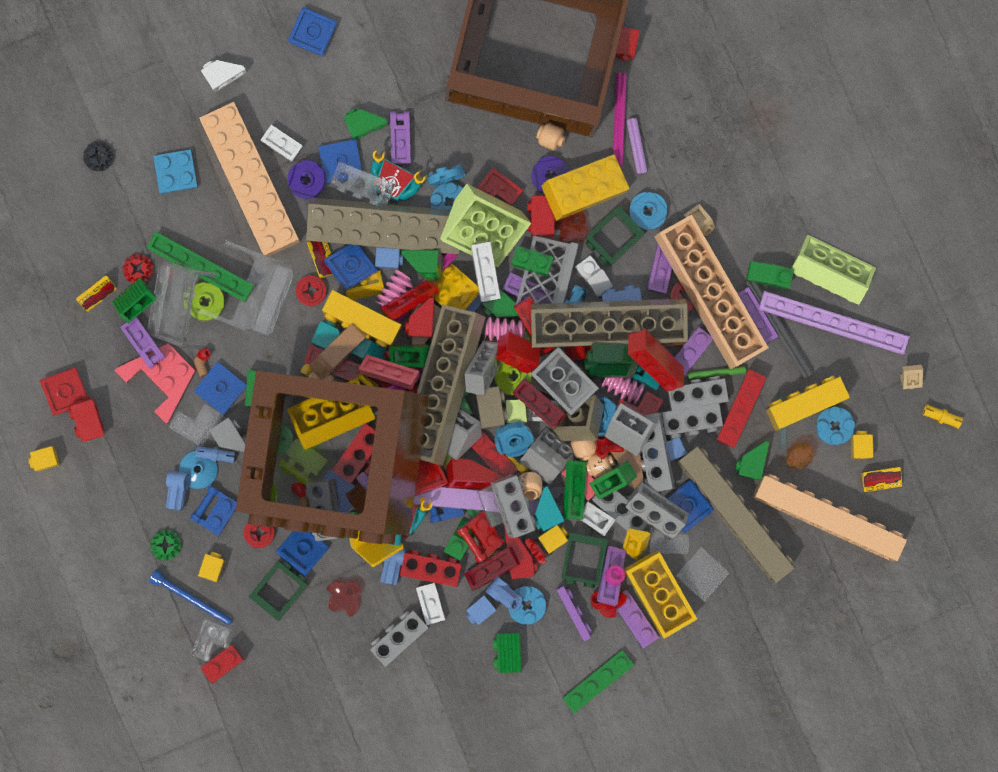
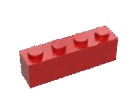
(656, 360)
(740, 409)

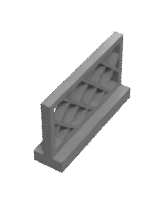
(563, 276)

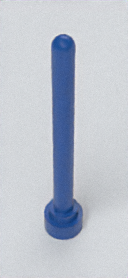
(159, 579)

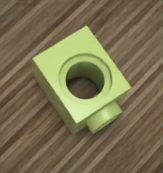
(515, 411)

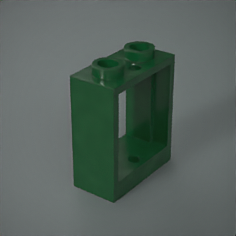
(623, 217)
(609, 361)
(586, 540)
(264, 604)

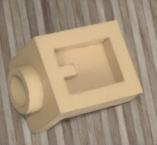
(702, 219)
(912, 377)

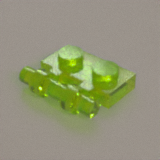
(307, 458)

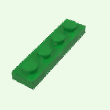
(598, 681)

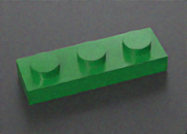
(574, 490)

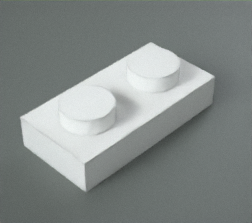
(281, 143)
(430, 603)

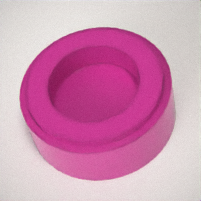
(615, 575)

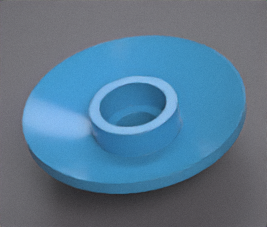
(205, 476)

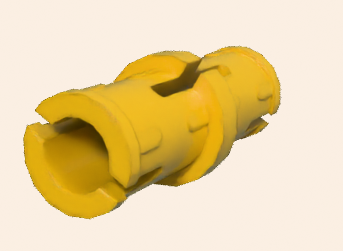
(942, 416)

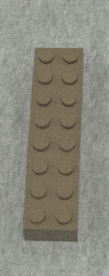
(377, 225)
(607, 322)
(444, 377)
(735, 515)

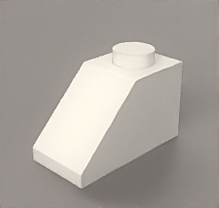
(221, 73)

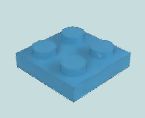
(175, 171)

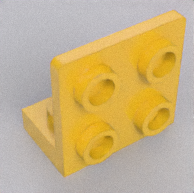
(455, 288)
(372, 552)

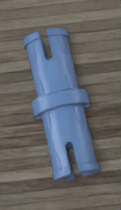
(214, 454)

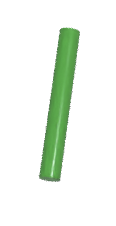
(716, 372)

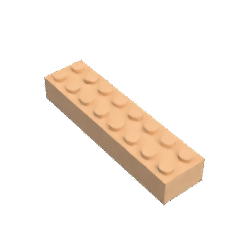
(249, 180)
(711, 292)
(828, 518)

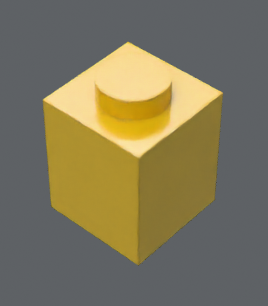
(861, 445)
(44, 459)
(553, 538)
(212, 566)

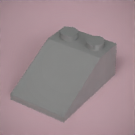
(564, 381)

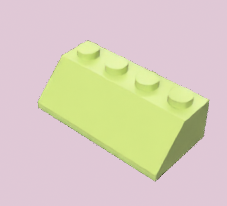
(833, 269)

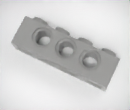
(666, 480)

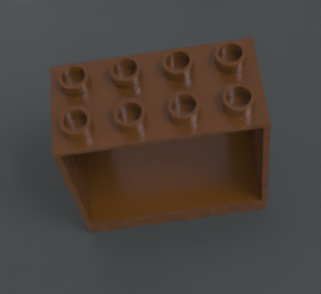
(529, 105)
(392, 464)

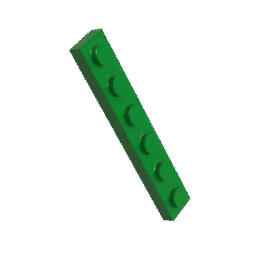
(224, 279)

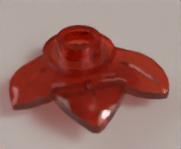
(571, 230)
(342, 599)

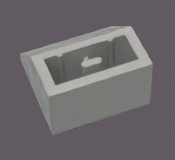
(630, 429)
(228, 435)
(464, 435)
(547, 456)

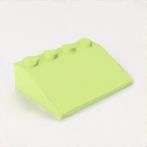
(483, 218)

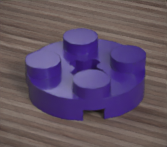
(542, 167)
(317, 177)

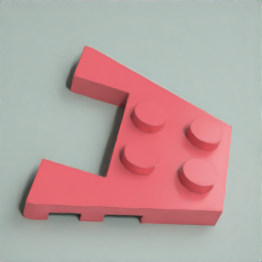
(169, 375)

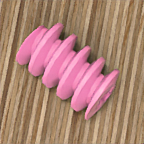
(395, 289)
(499, 330)
(625, 387)

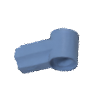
(177, 485)
(392, 568)
(501, 592)

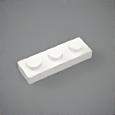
(485, 271)

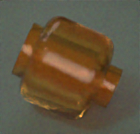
(799, 455)

